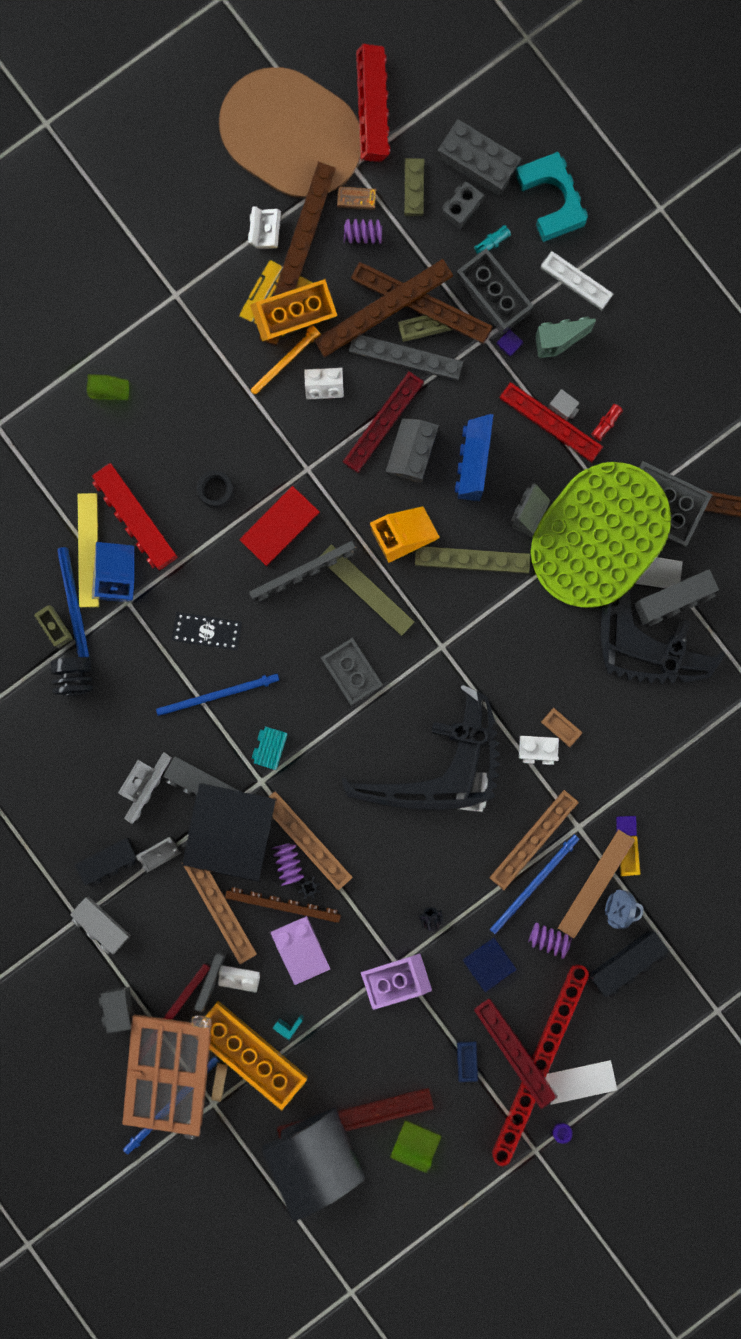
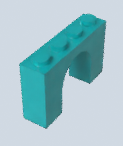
(552, 171)

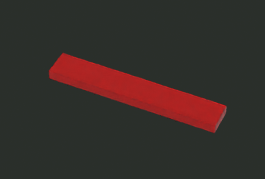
(551, 422)

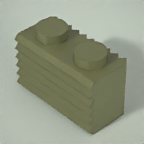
(53, 626)

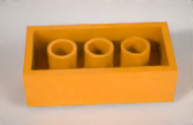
(293, 310)

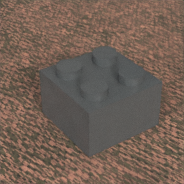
(117, 1009)

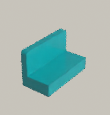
(285, 1029)

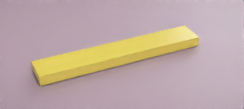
(86, 546)

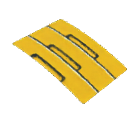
(266, 287)

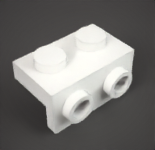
(264, 228)
(324, 383)
(238, 978)

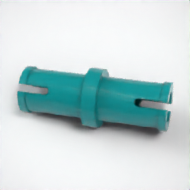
(493, 240)

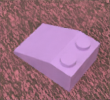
(300, 950)
(396, 981)

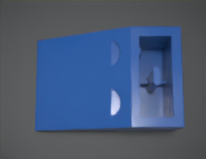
(113, 572)

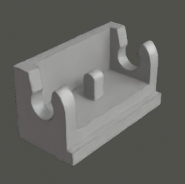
(158, 854)

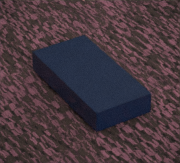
(467, 1061)

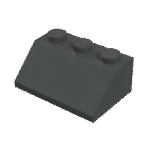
(412, 449)

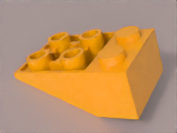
(403, 532)

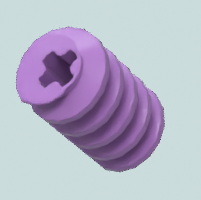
(363, 231)
(288, 863)
(550, 940)

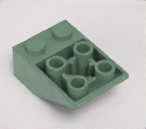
(556, 338)

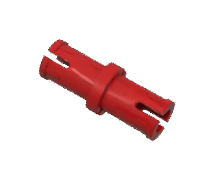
(607, 422)

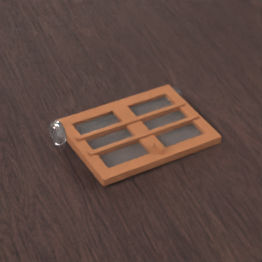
(167, 1074)

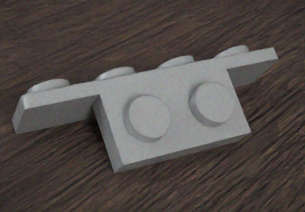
(141, 784)

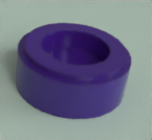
(562, 1133)

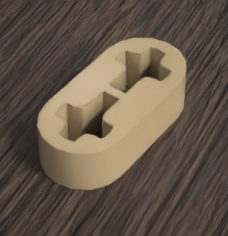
(219, 1082)

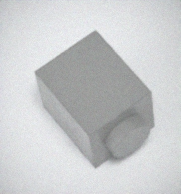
(564, 405)

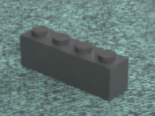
(189, 777)

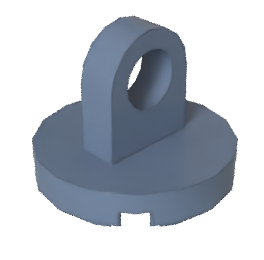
(622, 909)

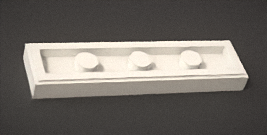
(576, 280)

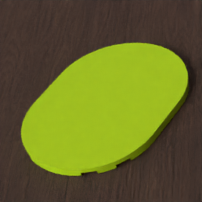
(601, 534)

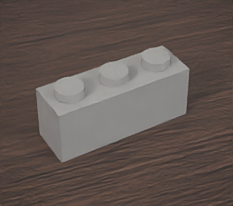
(99, 925)

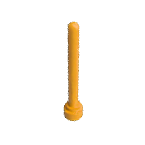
(312, 333)

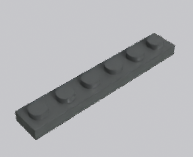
(406, 357)
(311, 568)

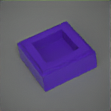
(509, 343)
(627, 825)

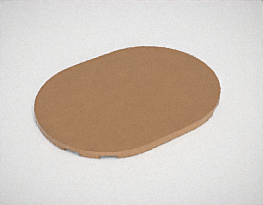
(286, 124)

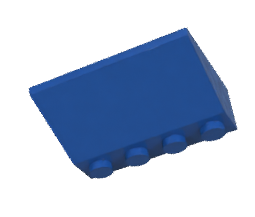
(475, 458)

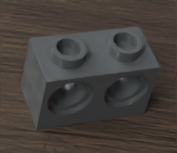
(466, 207)

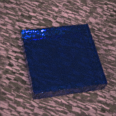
(489, 964)

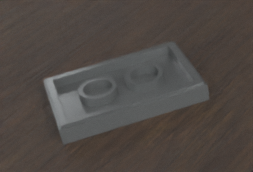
(351, 671)
(210, 981)

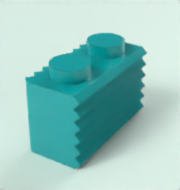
(270, 748)

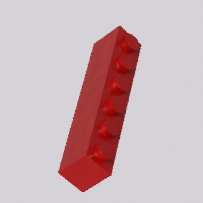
(372, 103)
(134, 516)

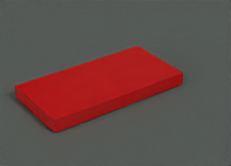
(279, 526)

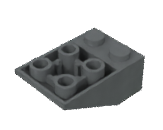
(530, 510)

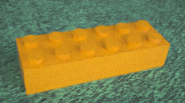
(253, 1057)

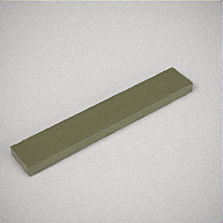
(371, 594)

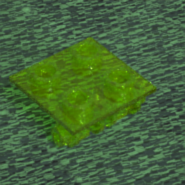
(415, 1146)

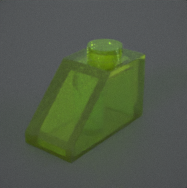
(107, 387)

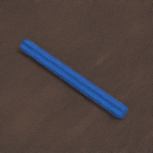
(73, 603)

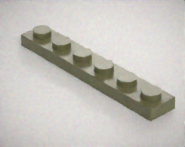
(472, 560)

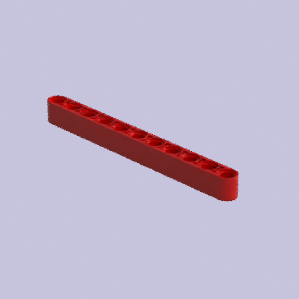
(540, 1053)

